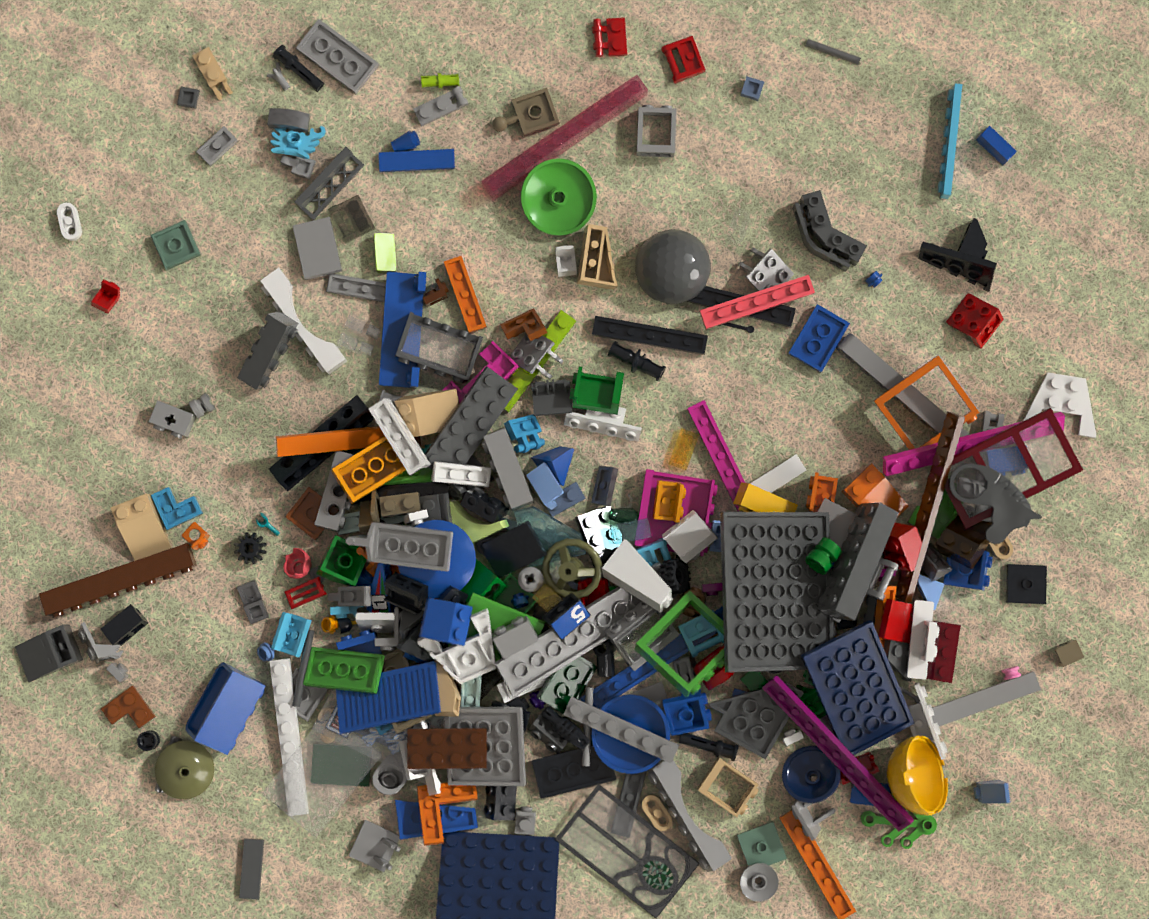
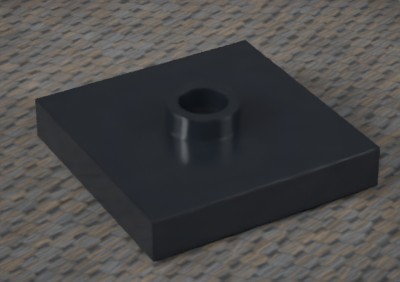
(1026, 584)

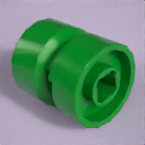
(823, 555)

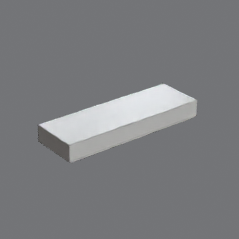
(461, 474)
(780, 475)

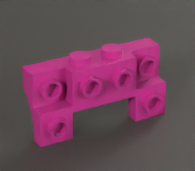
(497, 361)

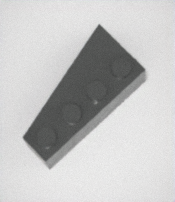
(268, 350)

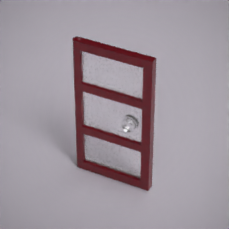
(1028, 454)

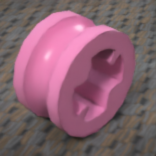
(1011, 673)

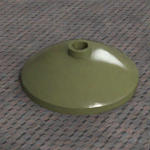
(181, 756)

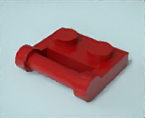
(689, 57)

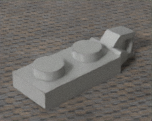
(352, 596)

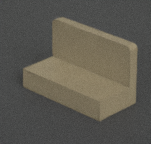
(369, 512)

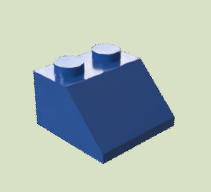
(445, 621)

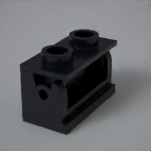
(406, 593)

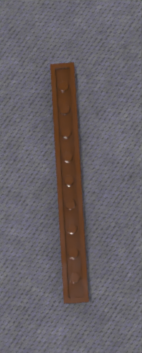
(931, 499)

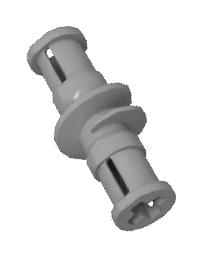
(537, 579)

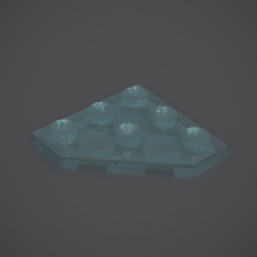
(548, 531)

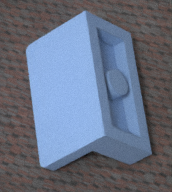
(545, 485)

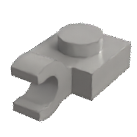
(300, 166)

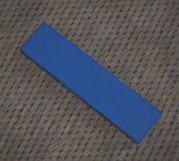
(416, 160)

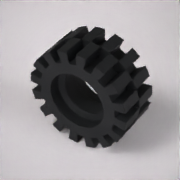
(675, 575)

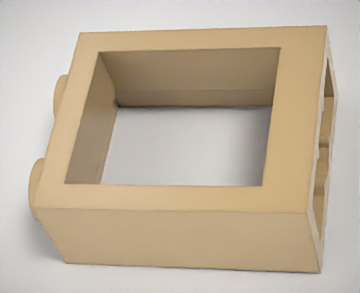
(741, 806)

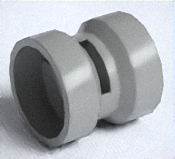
(201, 405)

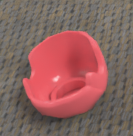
(300, 570)

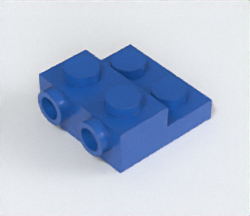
(972, 579)
(687, 713)

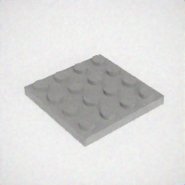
(504, 746)

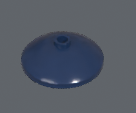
(800, 768)

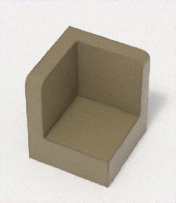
(1069, 653)

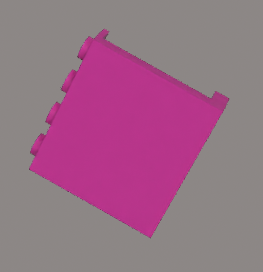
(697, 498)

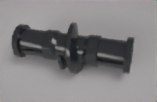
(636, 361)

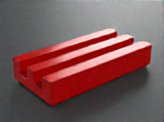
(319, 587)

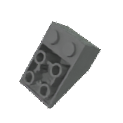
(48, 652)

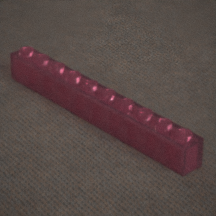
(565, 137)

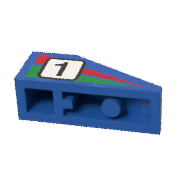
(378, 594)

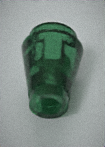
(623, 515)

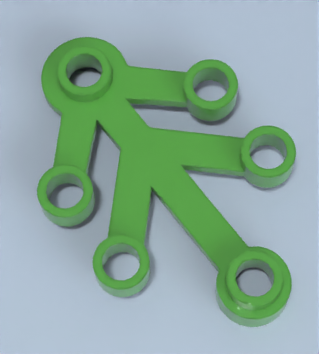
(918, 824)

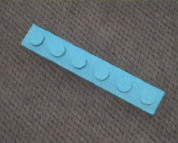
(949, 149)

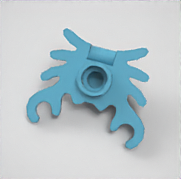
(296, 143)

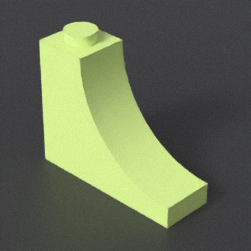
(473, 527)

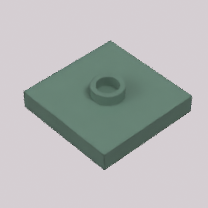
(175, 245)
(762, 845)

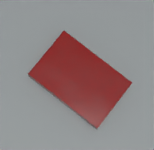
(896, 621)

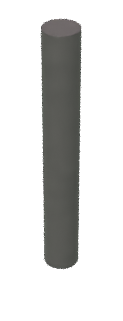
(832, 51)

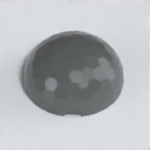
(672, 266)

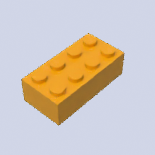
(368, 470)

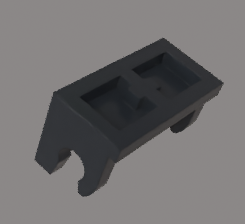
(124, 625)

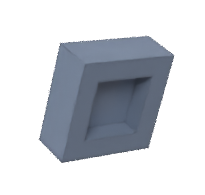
(752, 88)

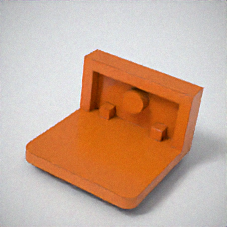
(821, 488)

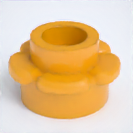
(329, 624)

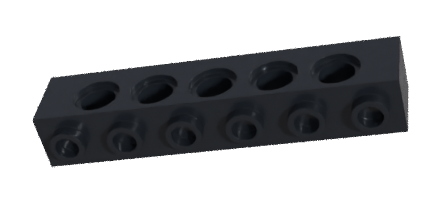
(294, 468)

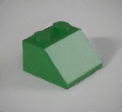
(341, 562)

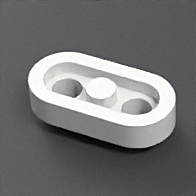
(69, 222)

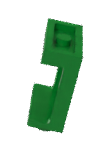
(596, 392)

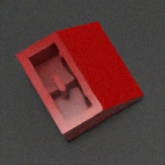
(903, 546)

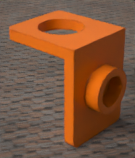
(201, 542)

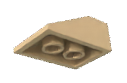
(427, 411)
(141, 526)

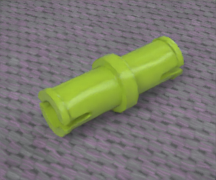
(440, 80)

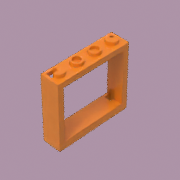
(936, 361)

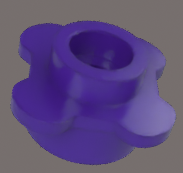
(536, 703)

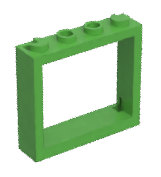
(664, 669)

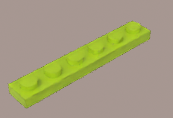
(555, 332)

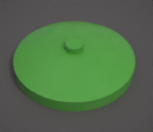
(558, 197)

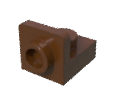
(433, 296)

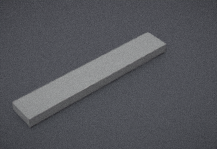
(985, 698)

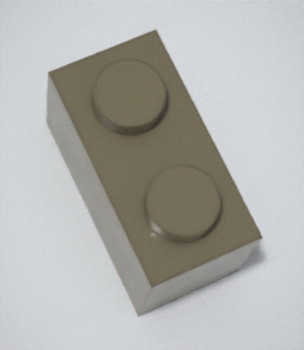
(400, 504)

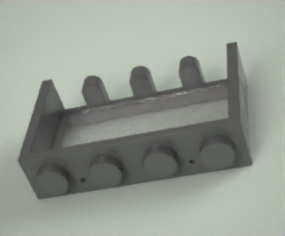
(438, 348)

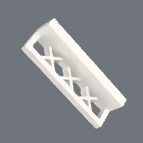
(399, 436)

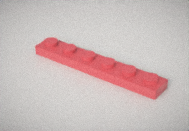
(757, 302)

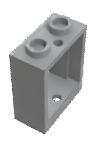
(656, 150)

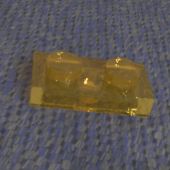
(683, 449)

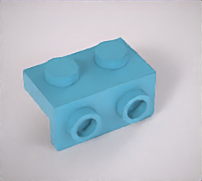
(291, 634)

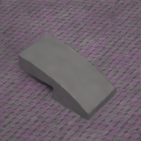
(290, 119)
(252, 601)

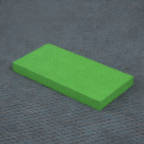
(344, 670)

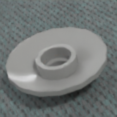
(762, 890)

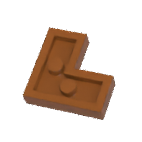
(527, 322)
(129, 703)

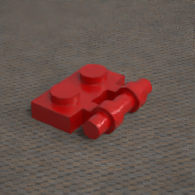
(615, 34)

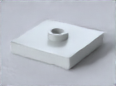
(376, 622)

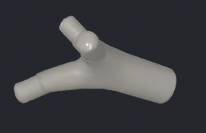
(279, 77)

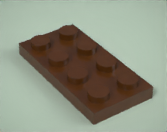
(447, 748)

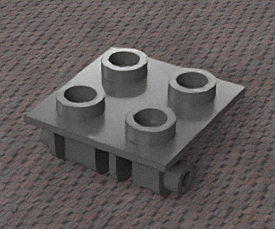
(551, 397)

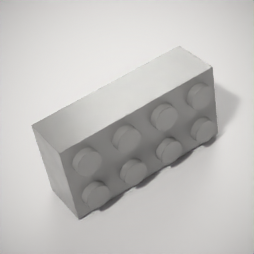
(508, 469)

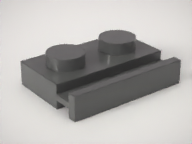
(437, 507)

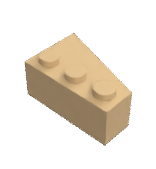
(595, 260)

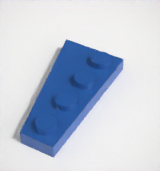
(452, 819)

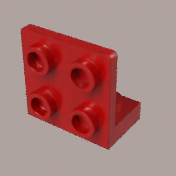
(976, 319)

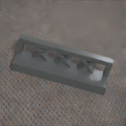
(323, 179)

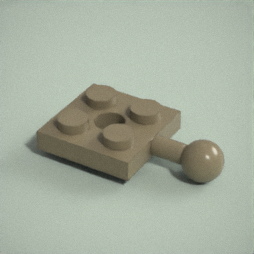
(528, 123)

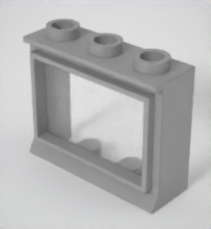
(632, 627)

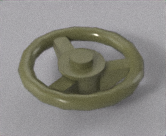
(572, 567)

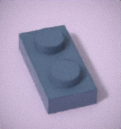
(570, 497)

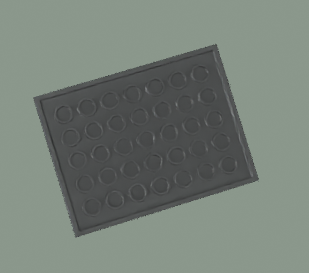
(771, 589)

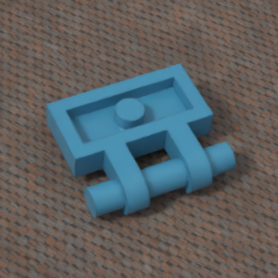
(525, 427)

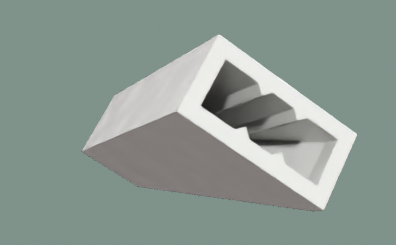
(637, 577)

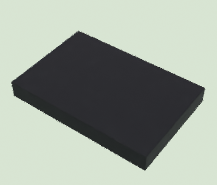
(513, 549)

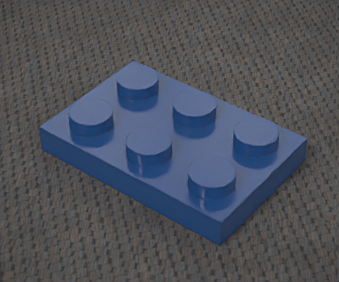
(819, 338)

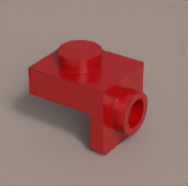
(106, 297)

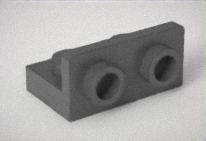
(544, 731)

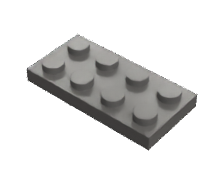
(337, 56)

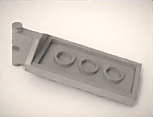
(406, 546)

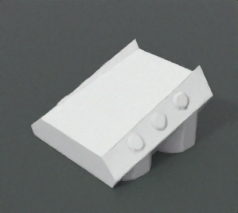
(689, 537)

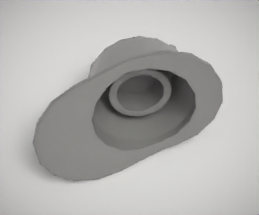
(388, 780)

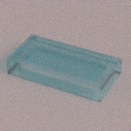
(630, 531)

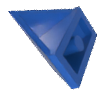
(557, 461)

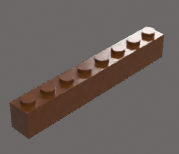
(118, 579)

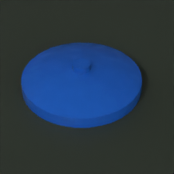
(461, 562)
(641, 713)

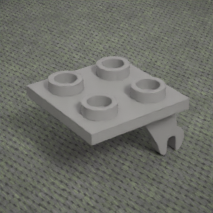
(768, 271)
(530, 353)
(97, 651)
(810, 826)
(375, 846)

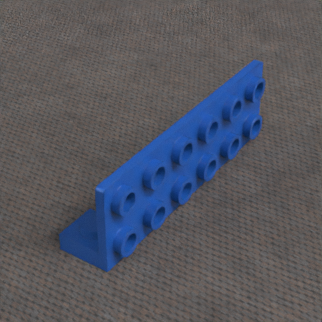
(402, 295)

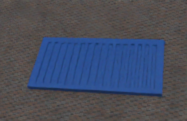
(400, 697)

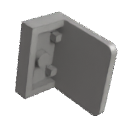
(390, 643)

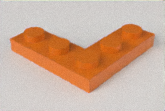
(430, 809)

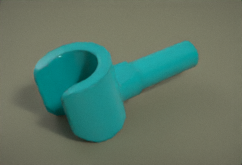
(265, 523)

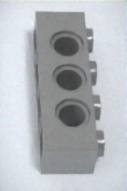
(324, 519)

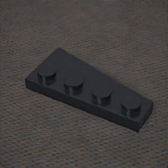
(410, 644)

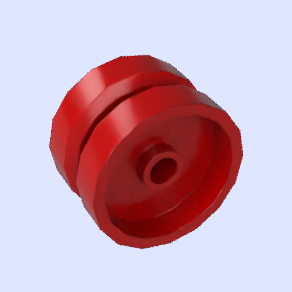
(720, 675)

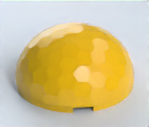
(918, 776)

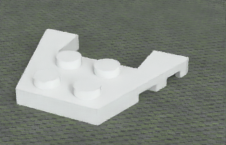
(1067, 396)
(469, 660)

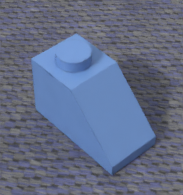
(992, 792)

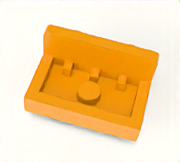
(669, 501)

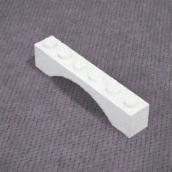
(280, 289)

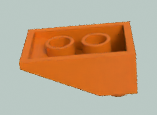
(873, 487)

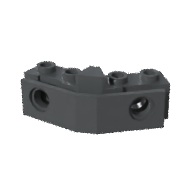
(829, 237)

